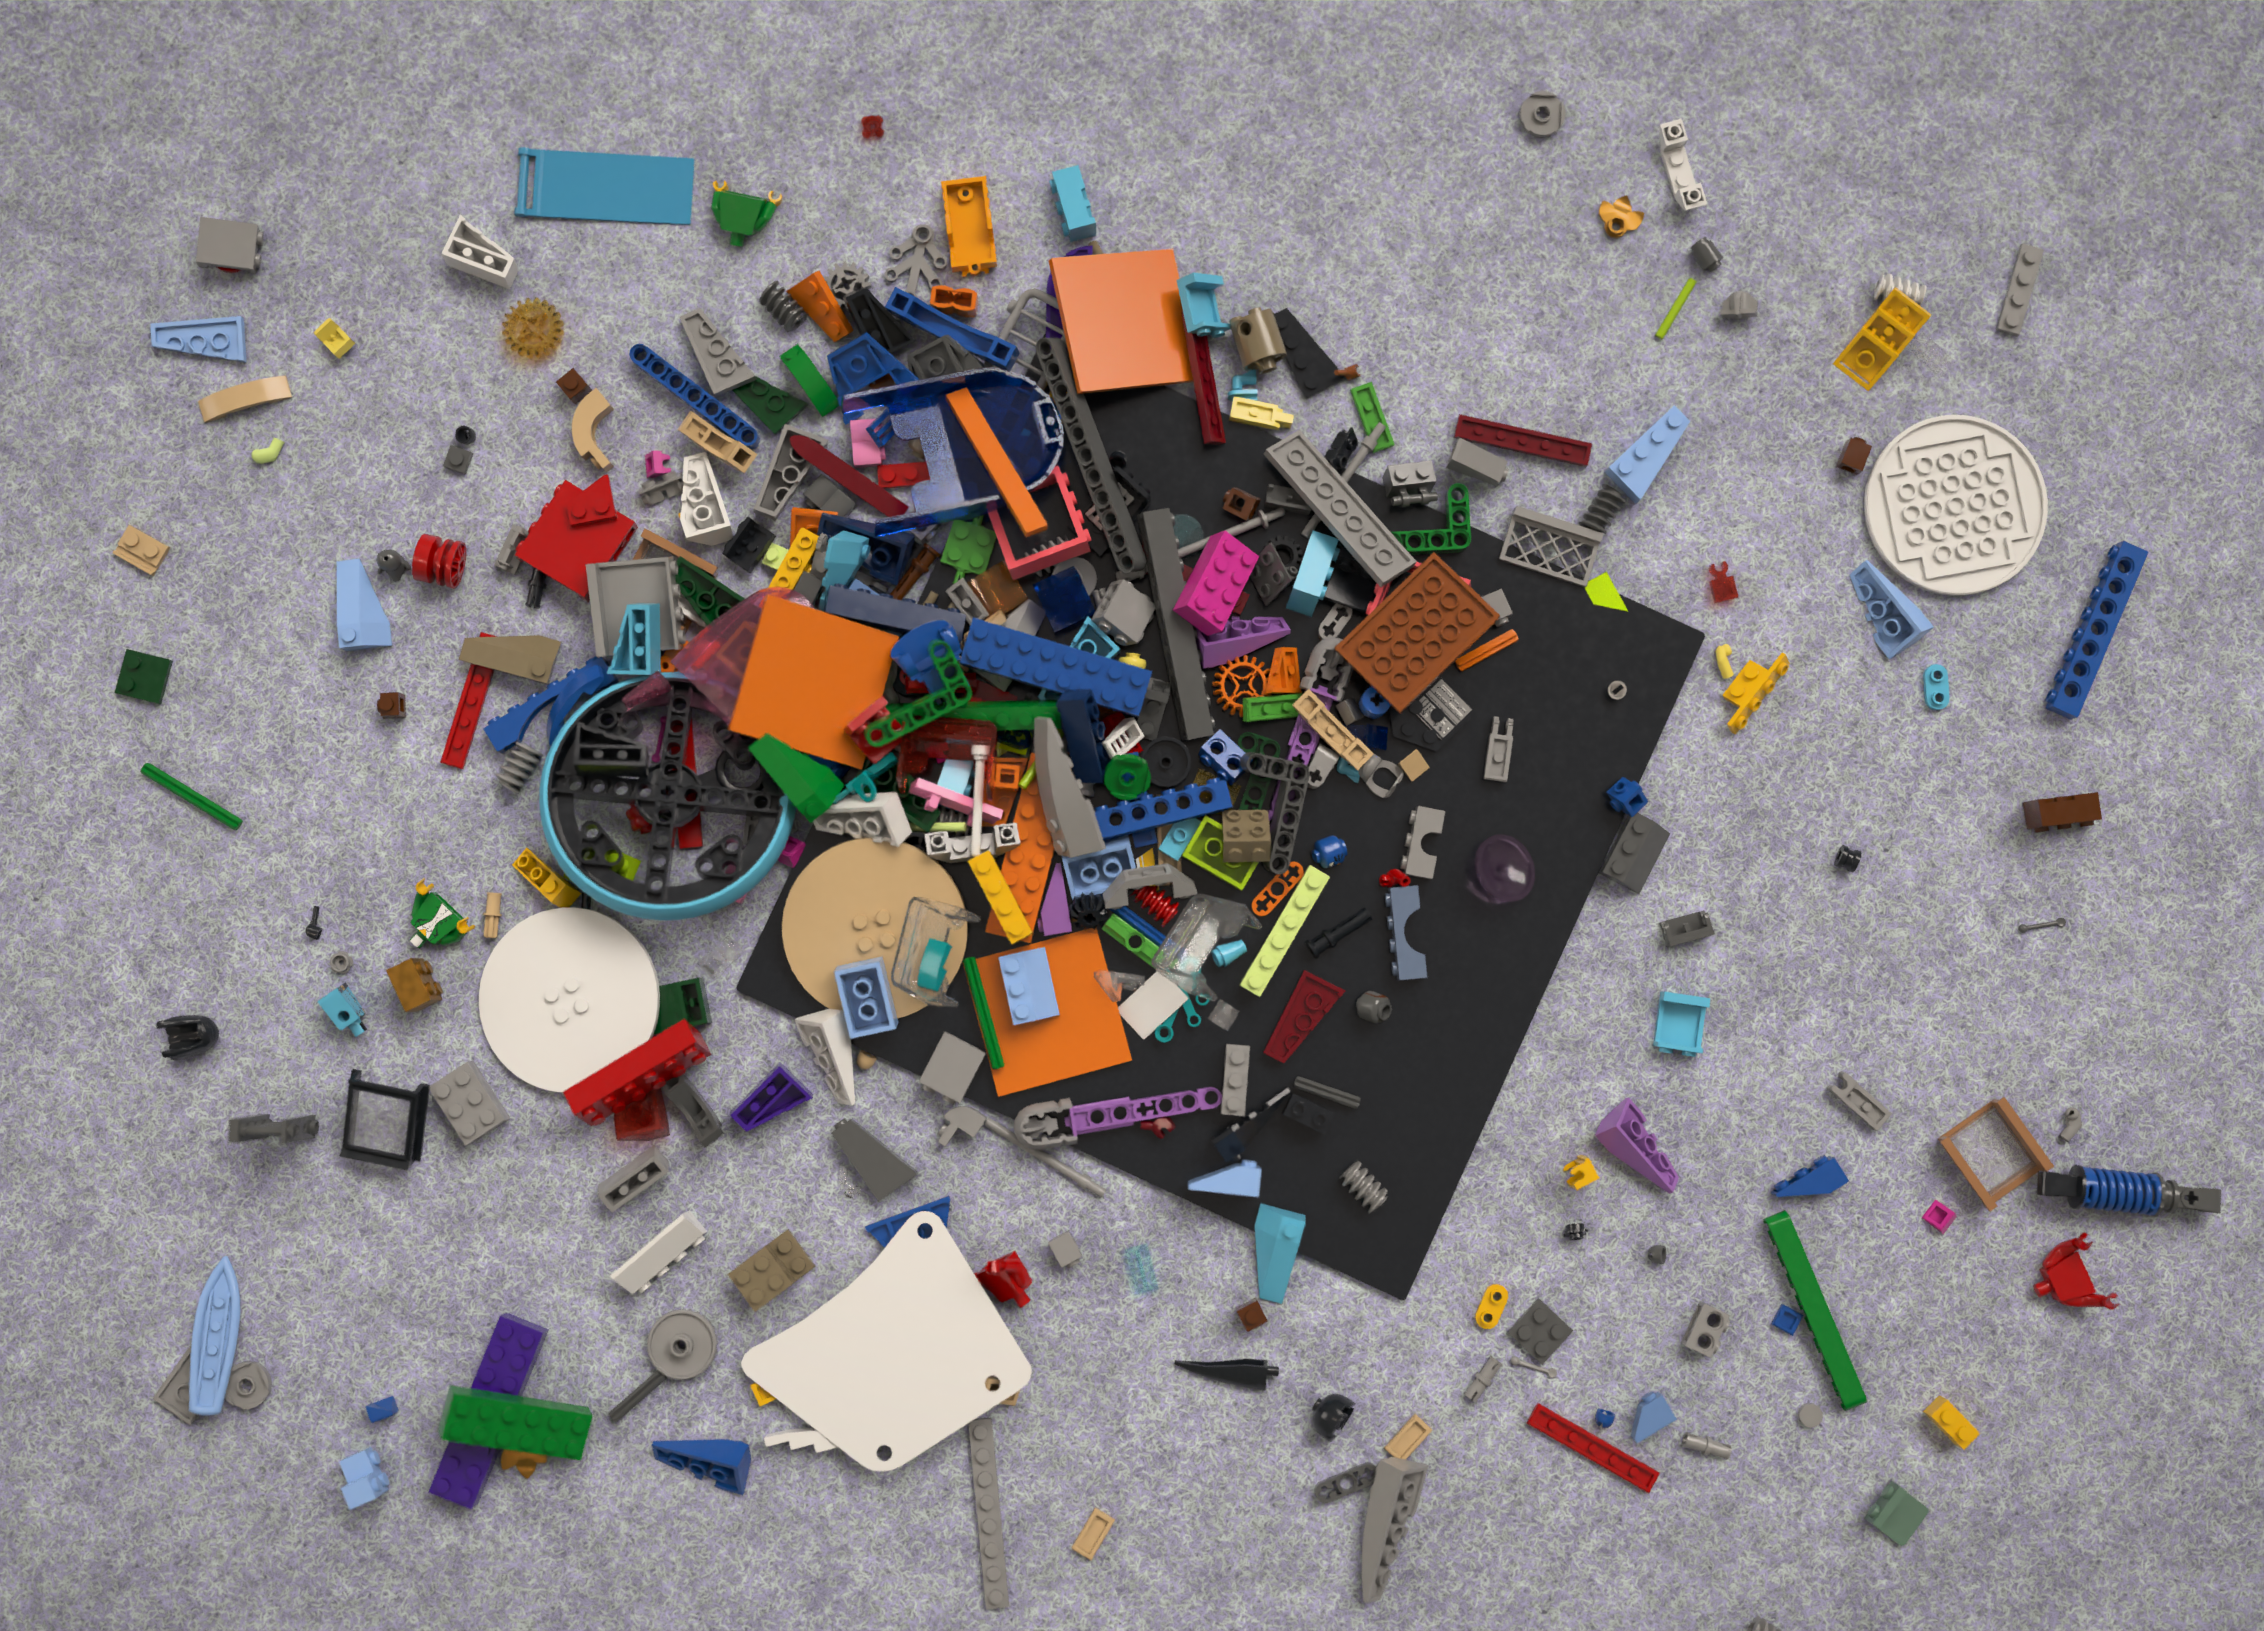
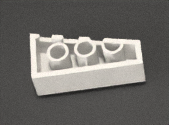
(878, 819)

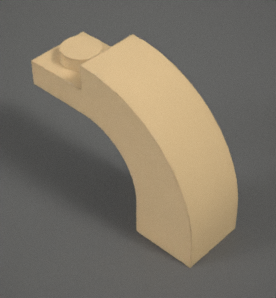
(584, 424)
(716, 443)

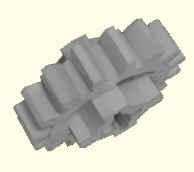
(853, 281)

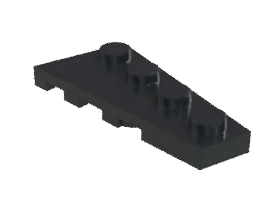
(1305, 357)

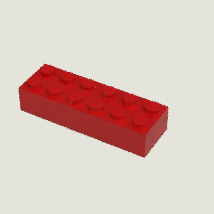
(637, 1073)

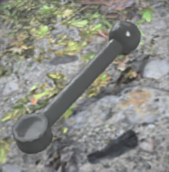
(2059, 922)

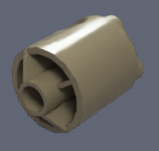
(1258, 340)

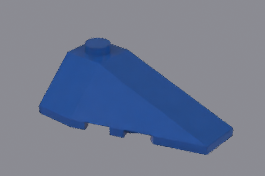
(718, 1459)

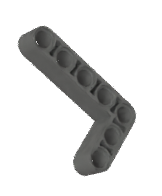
(1282, 805)

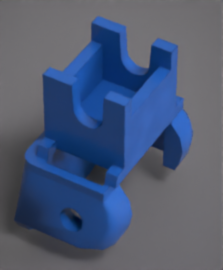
(912, 654)

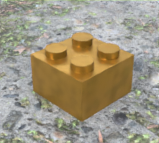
(415, 984)

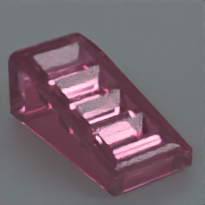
(648, 689)

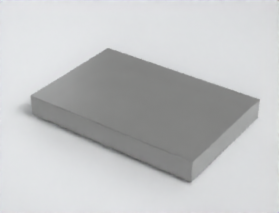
(175, 1390)

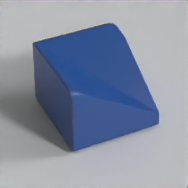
(382, 1409)

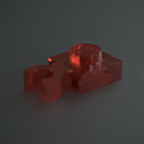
(1723, 587)

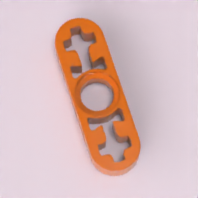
(1270, 905)

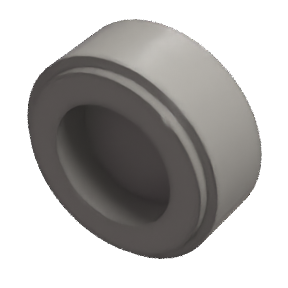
(1810, 1415)

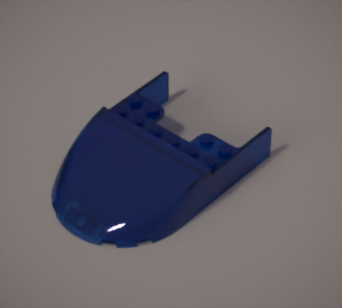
(959, 483)

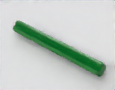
(191, 796)
(983, 1012)

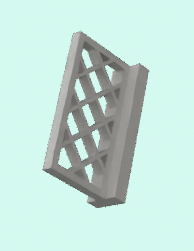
(1555, 527)

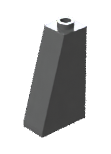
(874, 1161)

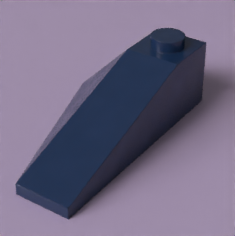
(887, 552)

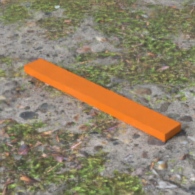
(996, 462)

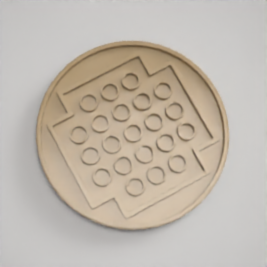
(853, 910)

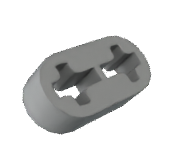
(1330, 618)

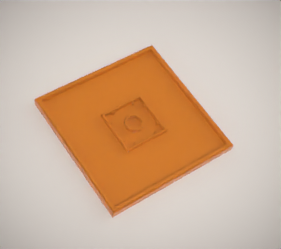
(1122, 319)
(811, 679)
(1077, 1041)

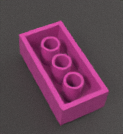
(1216, 583)

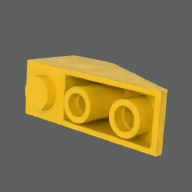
(546, 879)

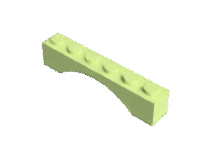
(1284, 931)

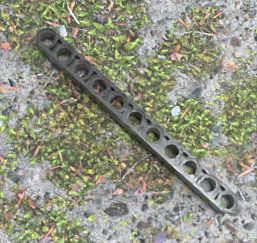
(1094, 465)

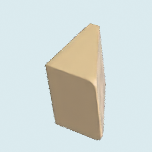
(1413, 765)

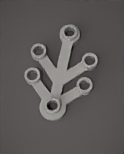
(917, 261)

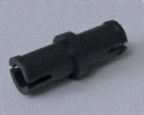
(536, 588)

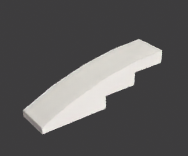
(800, 1438)

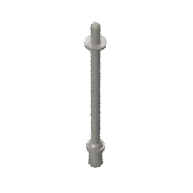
(1262, 519)

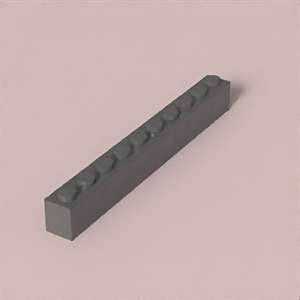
(1176, 633)

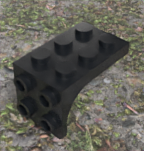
(1141, 502)

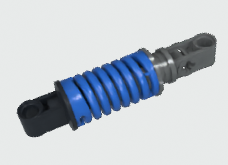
(2125, 1191)

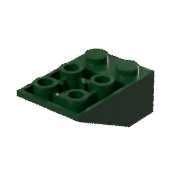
(683, 1001)

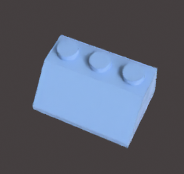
(1098, 869)
(1029, 985)

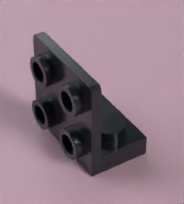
(1350, 583)

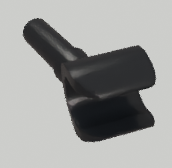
(312, 930)

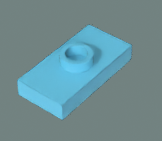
(1178, 838)

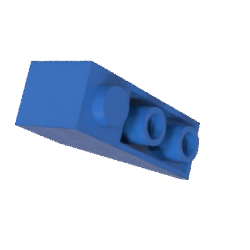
(1819, 1179)

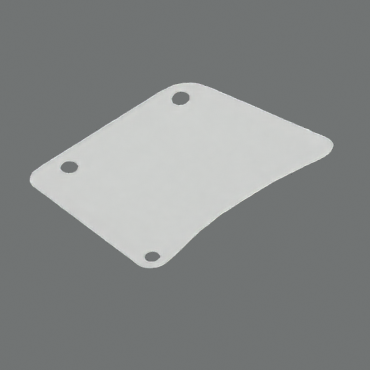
(895, 1353)

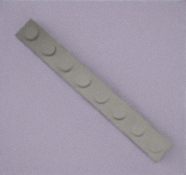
(988, 1513)

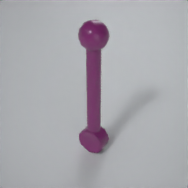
(656, 757)

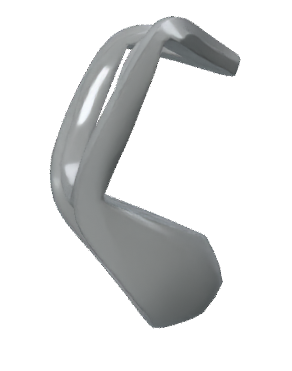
(1367, 770)

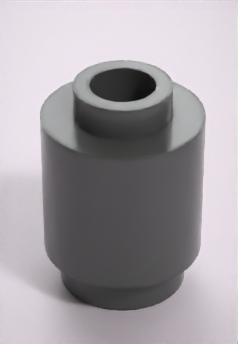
(1707, 254)

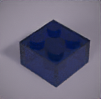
(1064, 598)

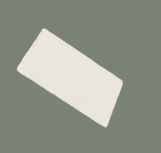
(1152, 1004)

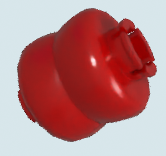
(637, 822)

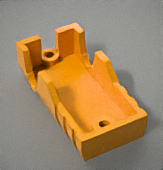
(969, 225)

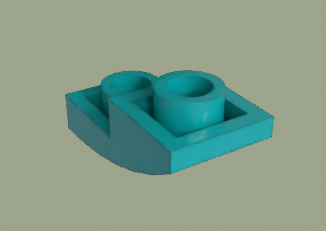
(931, 967)

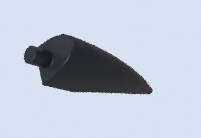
(1240, 1372)

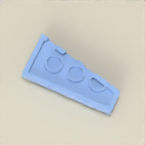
(205, 337)

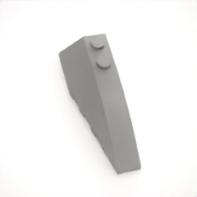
(1066, 811)
(1391, 1501)

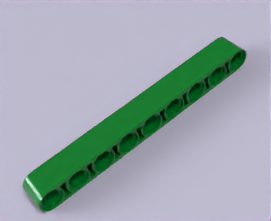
(1816, 1310)

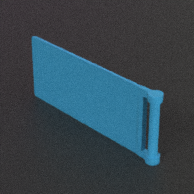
(607, 187)

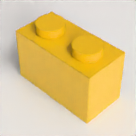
(1951, 1422)

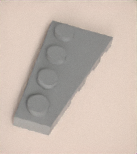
(717, 358)

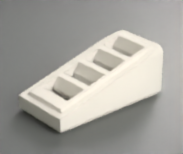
(1133, 731)

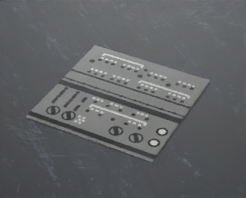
(1445, 698)

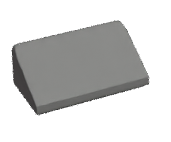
(967, 601)

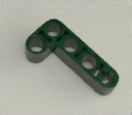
(1254, 781)

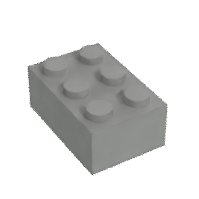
(469, 1103)

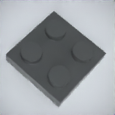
(1540, 1331)

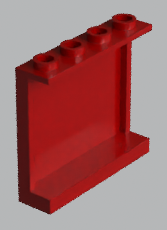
(565, 550)

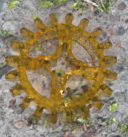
(527, 334)

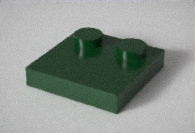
(143, 676)

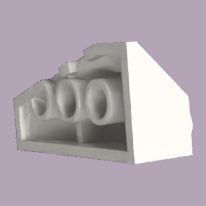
(831, 1043)

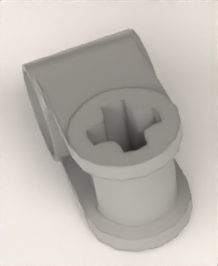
(1321, 763)

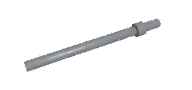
(1368, 444)
(1083, 1181)

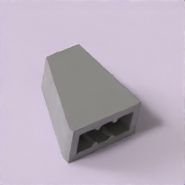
(1477, 463)

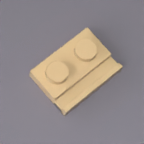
(141, 550)

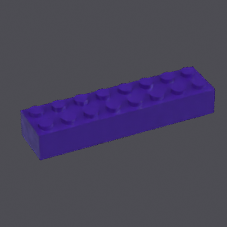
(502, 1370)

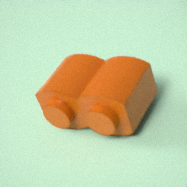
(959, 301)

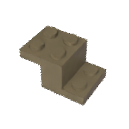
(771, 1270)

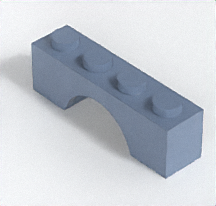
(1408, 962)

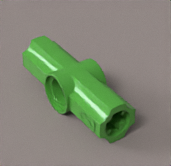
(1123, 931)

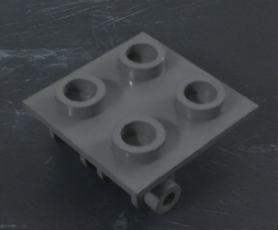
(1271, 575)

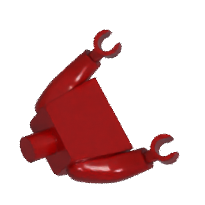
(2068, 1278)
(1006, 1279)

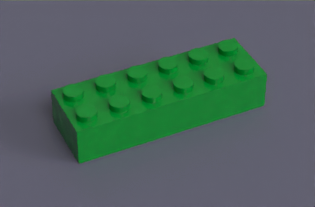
(514, 1423)

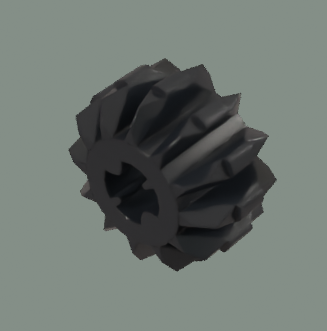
(1088, 911)

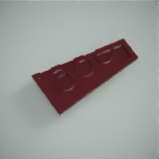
(1304, 1010)

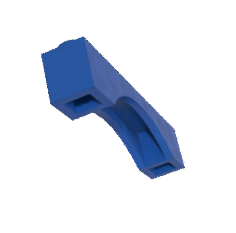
(978, 343)
(512, 727)

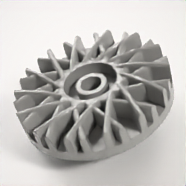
(664, 1344)

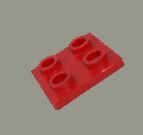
(856, 728)

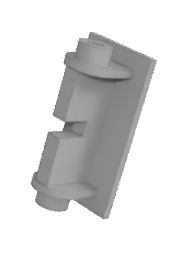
(653, 489)
(506, 558)

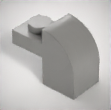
(961, 1117)

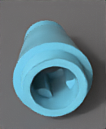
(1228, 952)

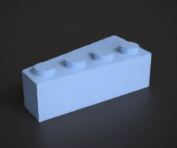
(1643, 460)

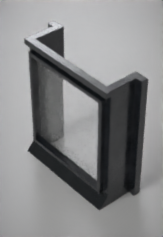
(384, 1123)

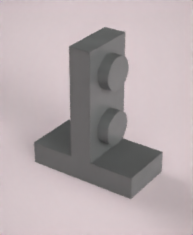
(1153, 707)

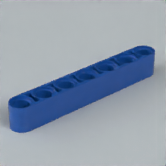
(685, 391)

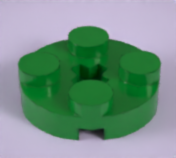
(1127, 764)

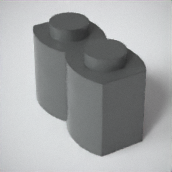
(828, 497)

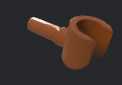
(1349, 372)

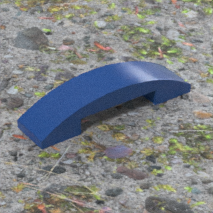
(584, 682)

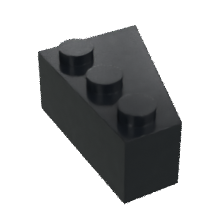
(874, 319)

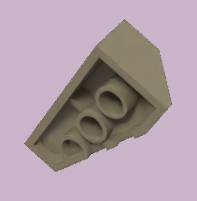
(520, 656)

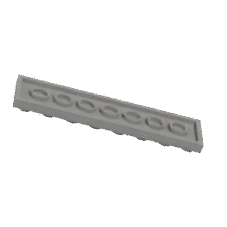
(1340, 508)

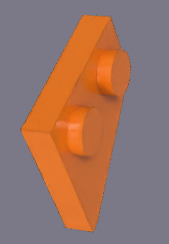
(1284, 672)

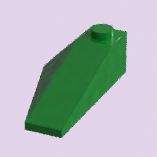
(803, 780)

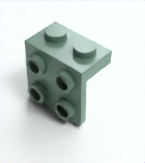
(1896, 1513)

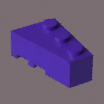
(770, 1097)

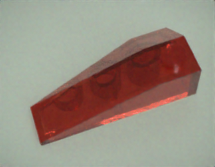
(643, 1119)

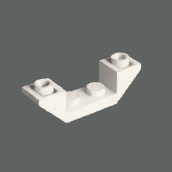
(1677, 166)

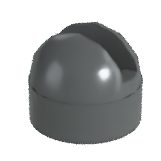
(1658, 1254)

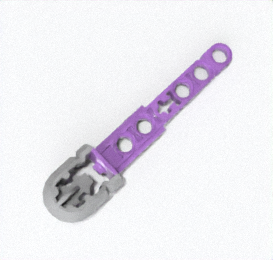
(1322, 652)
(1080, 1116)

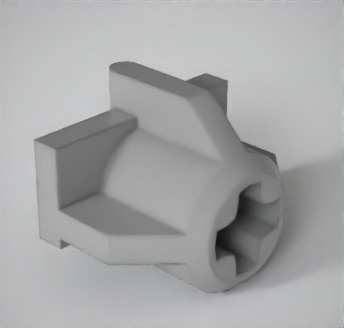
(1739, 306)

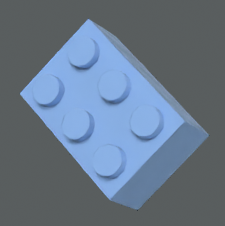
(866, 997)

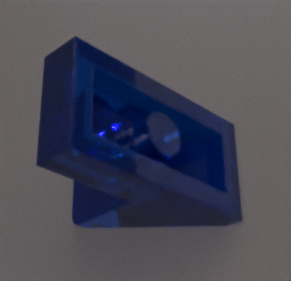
(1371, 735)

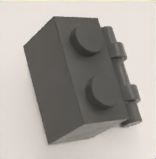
(1410, 483)

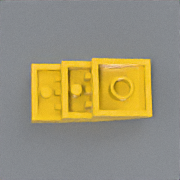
(1882, 338)

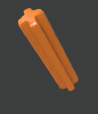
(1486, 650)

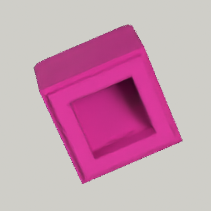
(791, 852)
(1939, 1216)

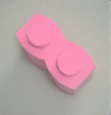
(863, 446)

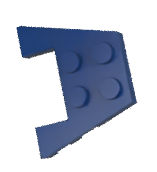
(861, 364)

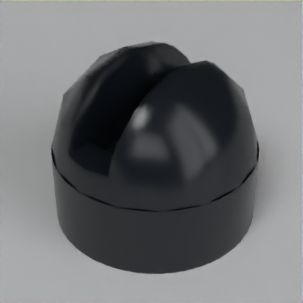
(462, 437)
(1118, 458)

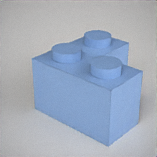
(363, 1478)

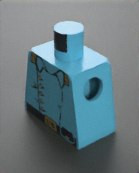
(340, 1001)

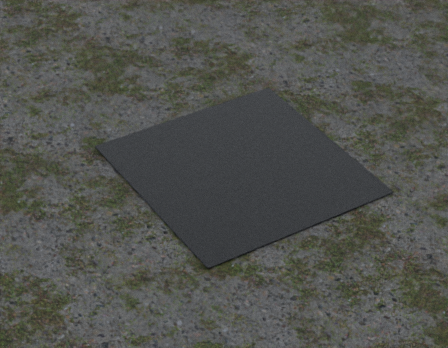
(1451, 1036)

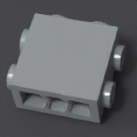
(1124, 612)

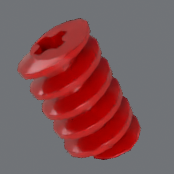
(1156, 903)

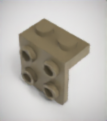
(1246, 836)

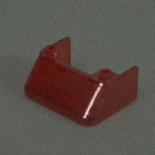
(947, 740)

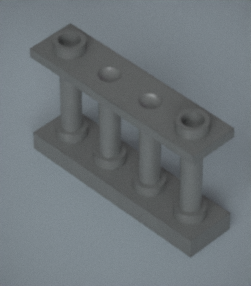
(260, 1126)

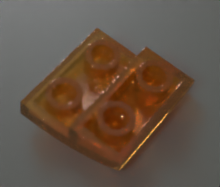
(997, 589)

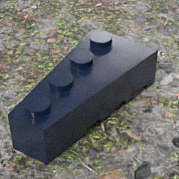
(1083, 735)

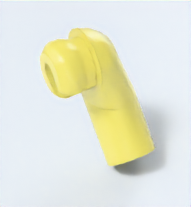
(1722, 661)

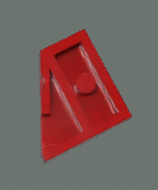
(592, 504)

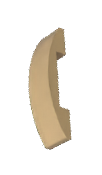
(244, 396)
(1331, 730)

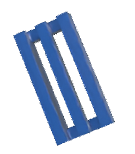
(875, 436)

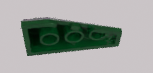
(704, 592)
(912, 804)

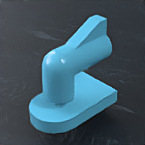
(1246, 379)
(1344, 768)

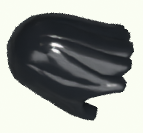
(188, 1035)

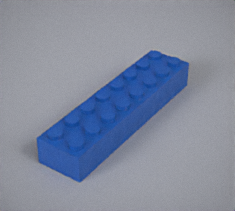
(1054, 666)

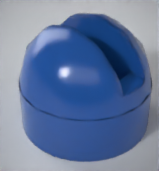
(1607, 1420)

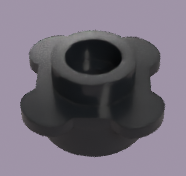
(1575, 1231)

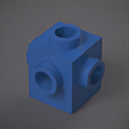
(1627, 797)

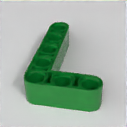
(1446, 535)
(926, 702)

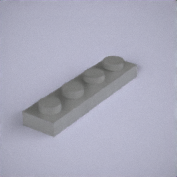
(2019, 289)

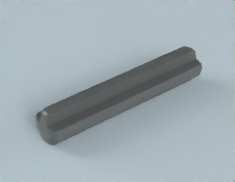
(1327, 1092)
(636, 1396)

